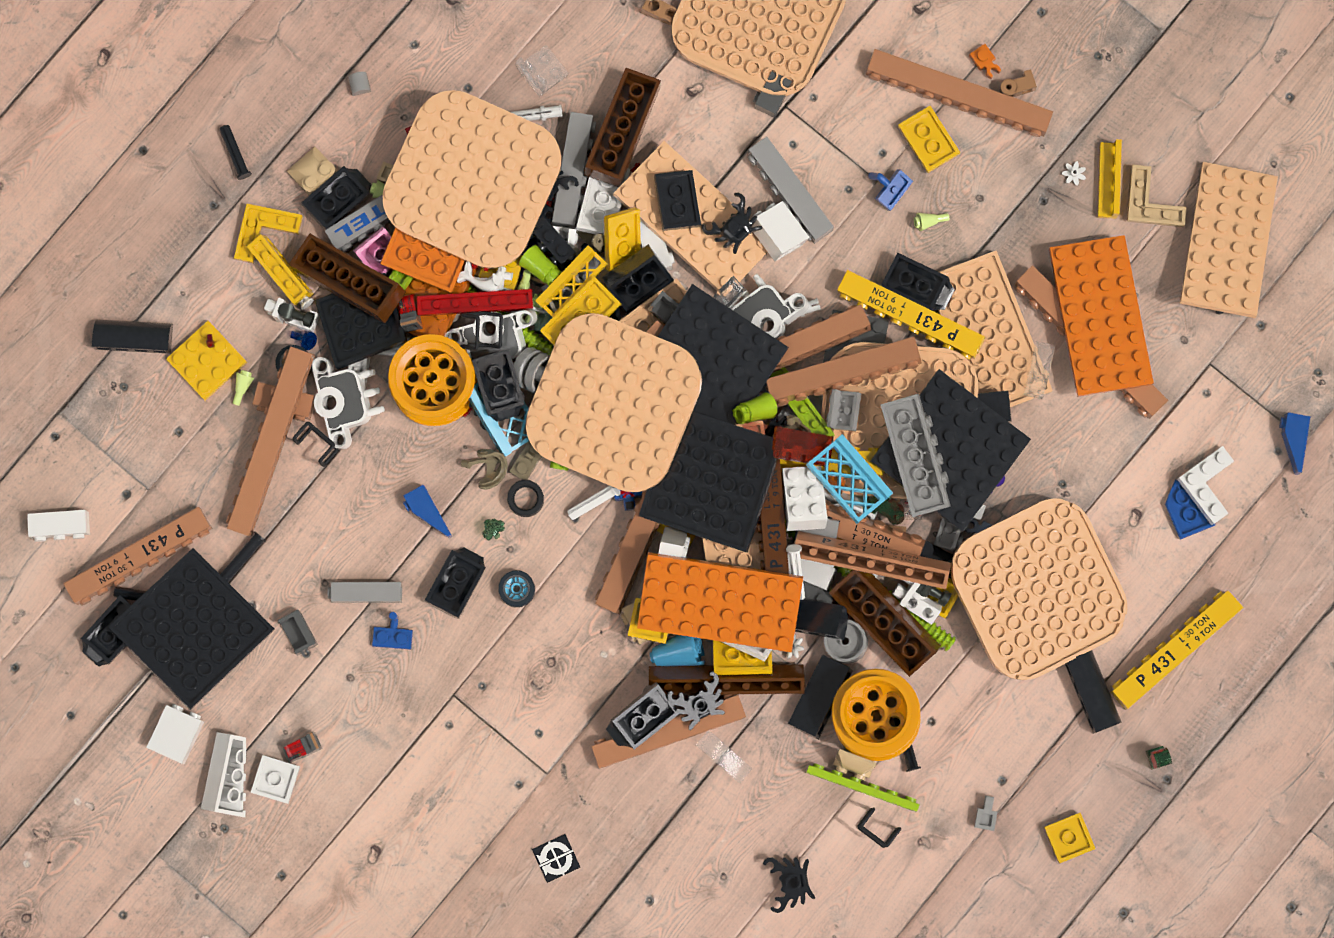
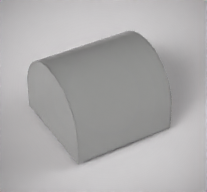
(359, 83)

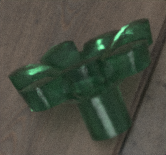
(492, 528)

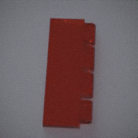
(799, 445)

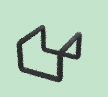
(475, 315)
(320, 434)
(868, 833)

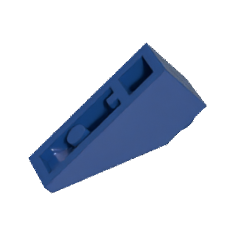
(1295, 434)
(424, 508)

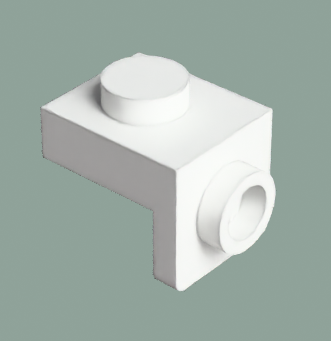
(568, 234)

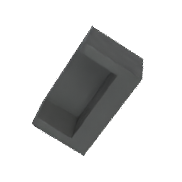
(663, 307)
(298, 632)

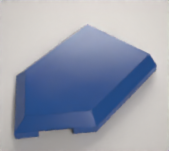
(1184, 512)

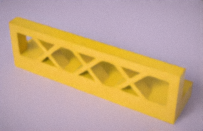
(1109, 179)
(279, 269)
(566, 276)

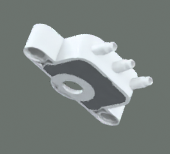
(768, 305)
(512, 333)
(351, 399)

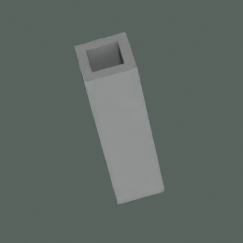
(365, 592)

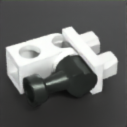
(287, 313)
(916, 600)

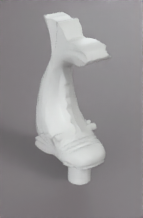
(489, 284)

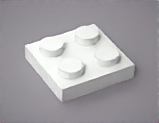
(275, 779)

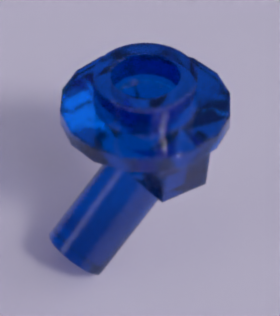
(308, 339)

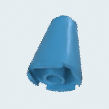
(678, 652)

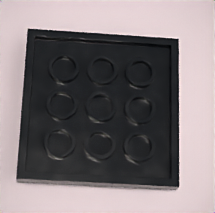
(354, 333)

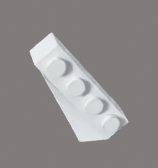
(226, 776)

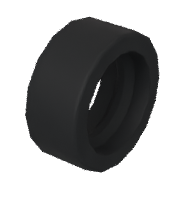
(511, 496)

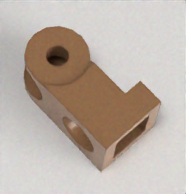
(659, 10)
(1019, 86)

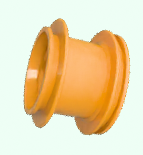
(407, 362)
(856, 691)

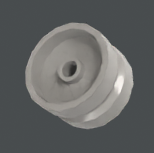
(530, 367)
(853, 650)

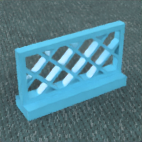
(492, 427)
(860, 468)

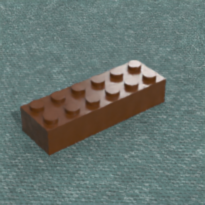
(622, 127)
(347, 278)
(885, 620)

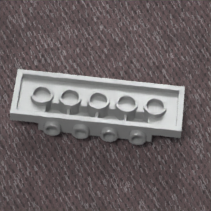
(916, 455)

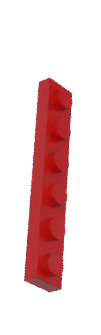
(475, 302)

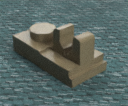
(526, 462)

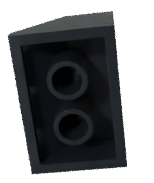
(637, 278)

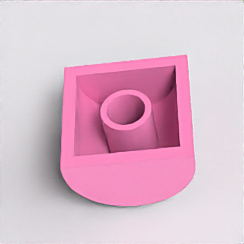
(373, 250)

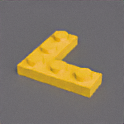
(258, 217)

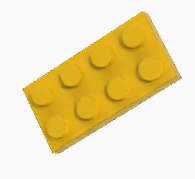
(591, 299)

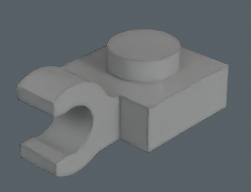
(986, 817)

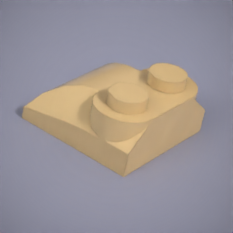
(312, 170)
(850, 762)

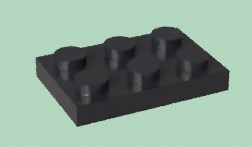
(677, 200)

